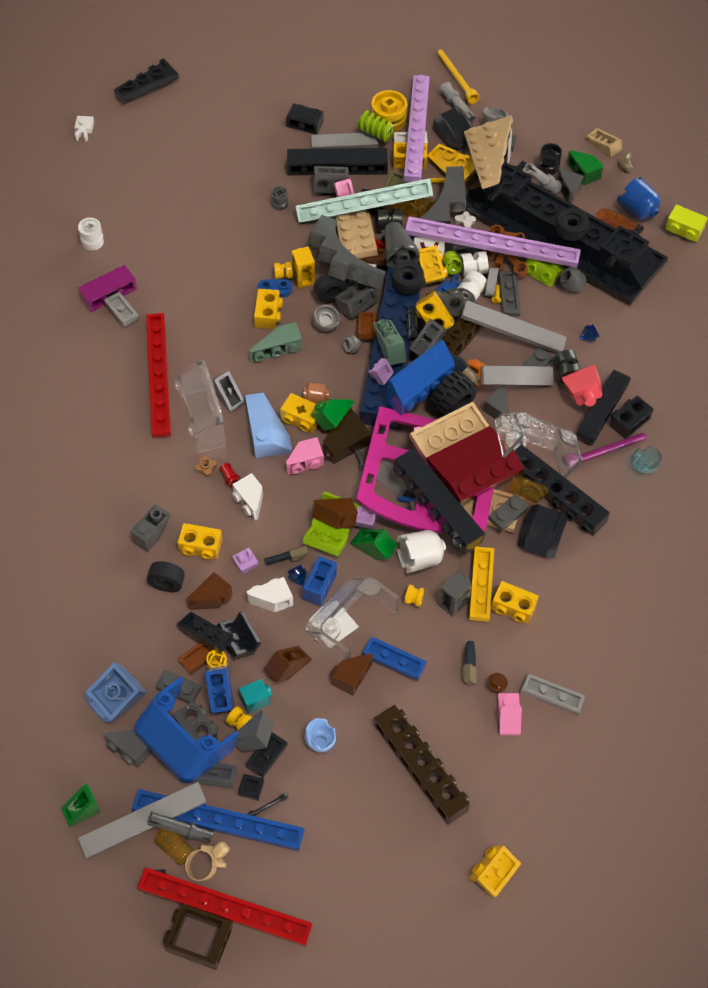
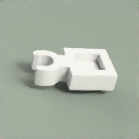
(83, 125)

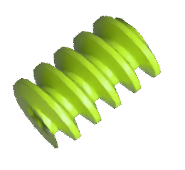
(375, 127)

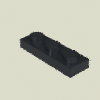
(205, 632)

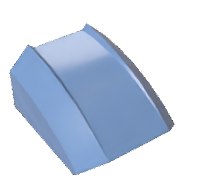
(114, 693)

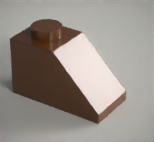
(335, 512)
(210, 594)
(286, 663)
(351, 673)

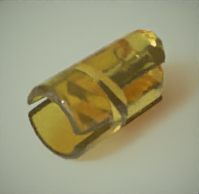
(528, 489)
(173, 846)

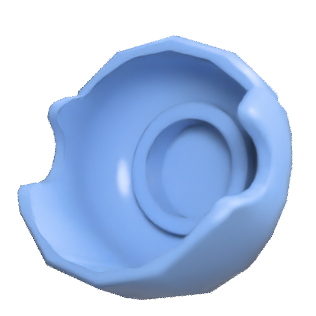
(320, 735)

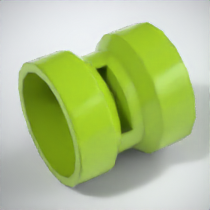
(452, 262)

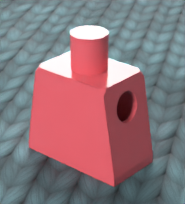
(584, 386)

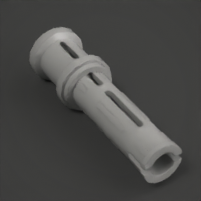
(453, 98)
(546, 180)

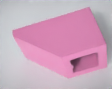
(305, 456)

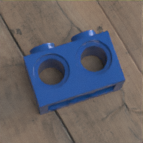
(320, 581)

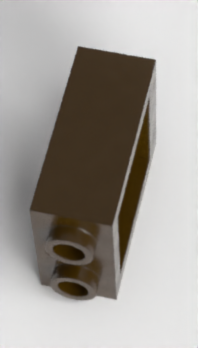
(179, 917)

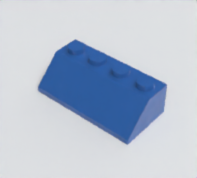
(419, 378)

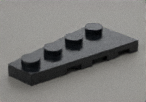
(150, 80)

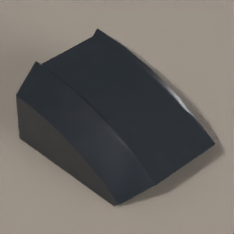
(451, 127)
(542, 530)

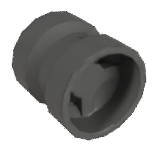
(279, 198)

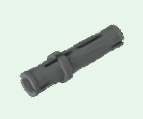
(182, 828)

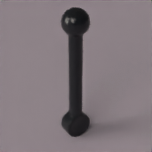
(282, 797)

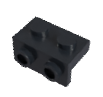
(245, 638)

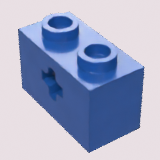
(219, 689)

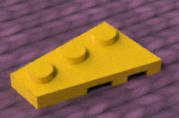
(448, 157)

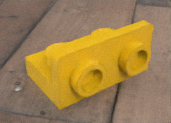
(431, 262)
(495, 869)

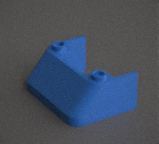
(172, 744)

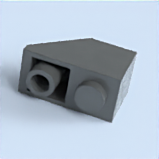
(150, 528)
(128, 745)

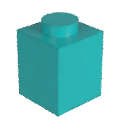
(255, 695)

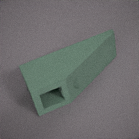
(279, 342)
(390, 342)

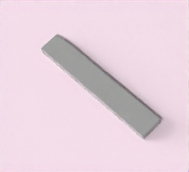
(513, 327)
(136, 822)

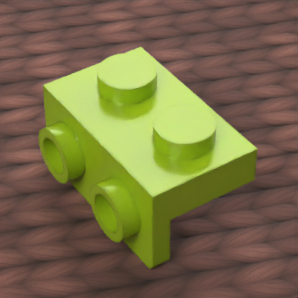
(544, 271)
(326, 537)

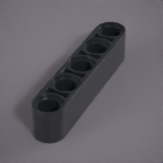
(603, 408)

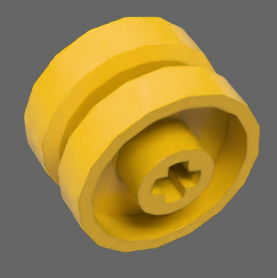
(390, 106)

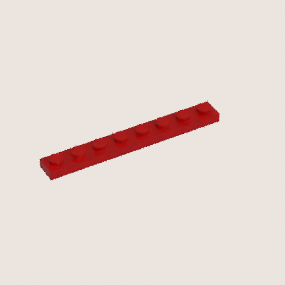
(158, 375)
(225, 906)

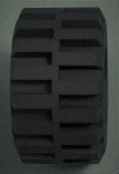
(453, 393)

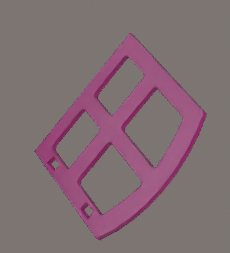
(379, 450)

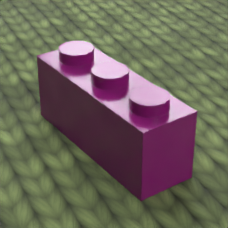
(106, 285)

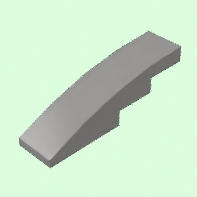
(516, 375)

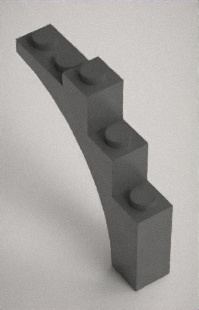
(451, 198)
(341, 261)

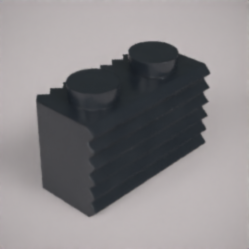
(305, 118)

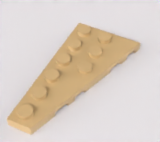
(488, 147)

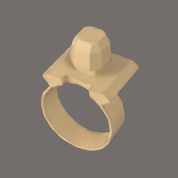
(216, 853)

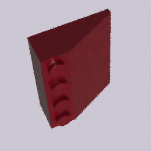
(474, 465)

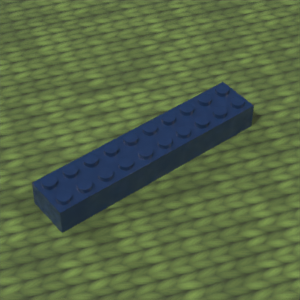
(394, 309)

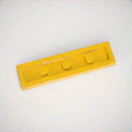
(481, 584)

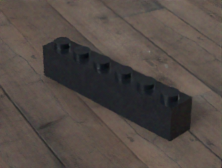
(358, 160)
(438, 501)

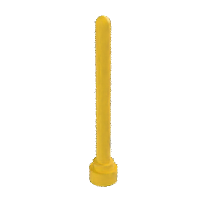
(470, 94)

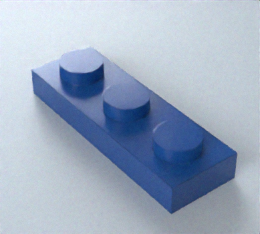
(395, 658)

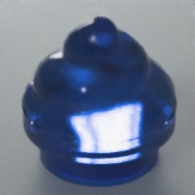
(589, 333)
(297, 575)

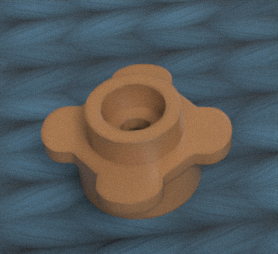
(205, 470)

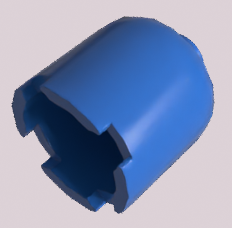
(640, 200)

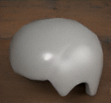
(493, 114)
(326, 318)

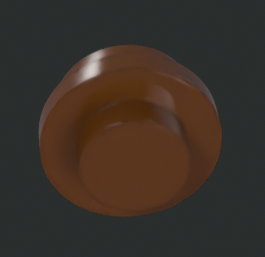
(497, 682)

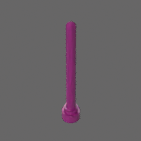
(614, 446)

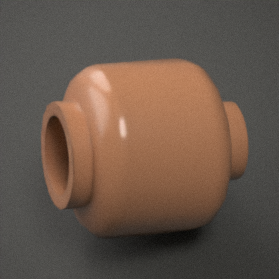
(315, 392)

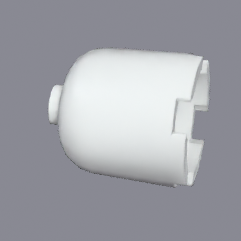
(420, 550)

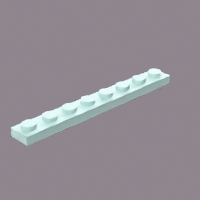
(364, 200)

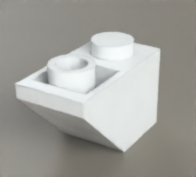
(249, 494)
(271, 596)

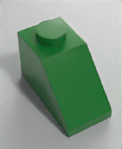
(585, 165)
(331, 412)
(374, 543)

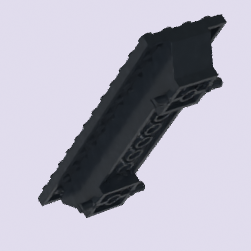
(608, 257)

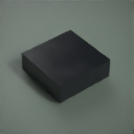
(251, 787)

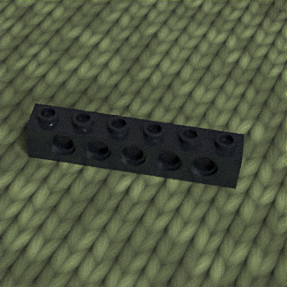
(568, 491)

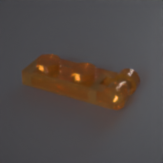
(617, 219)

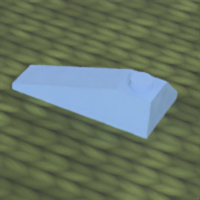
(267, 430)

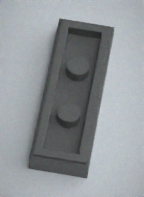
(509, 293)

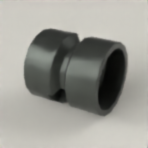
(385, 217)
(566, 363)

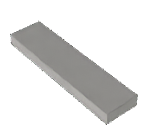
(345, 140)

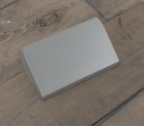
(389, 479)

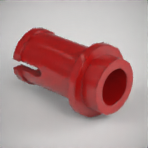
(229, 474)

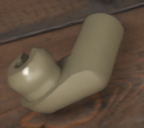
(624, 161)

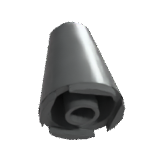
(399, 245)

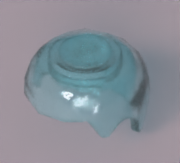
(646, 460)

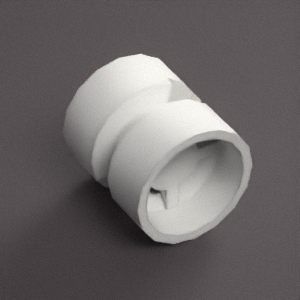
(90, 234)
(476, 262)
(472, 285)

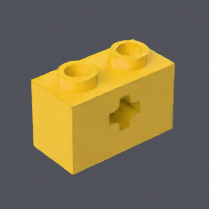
(298, 413)

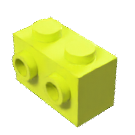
(686, 223)

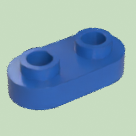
(277, 284)

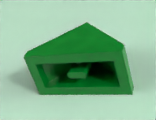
(80, 806)

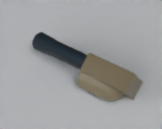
(461, 365)
(294, 554)
(469, 671)

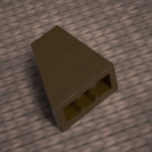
(346, 438)

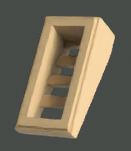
(610, 149)

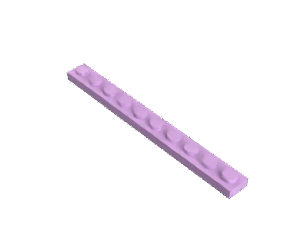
(416, 130)
(493, 242)

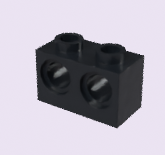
(634, 413)

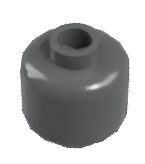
(573, 279)

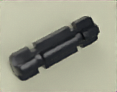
(411, 321)

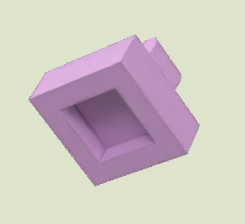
(381, 371)
(365, 518)
(245, 561)

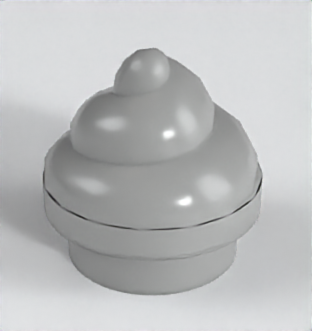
(351, 344)

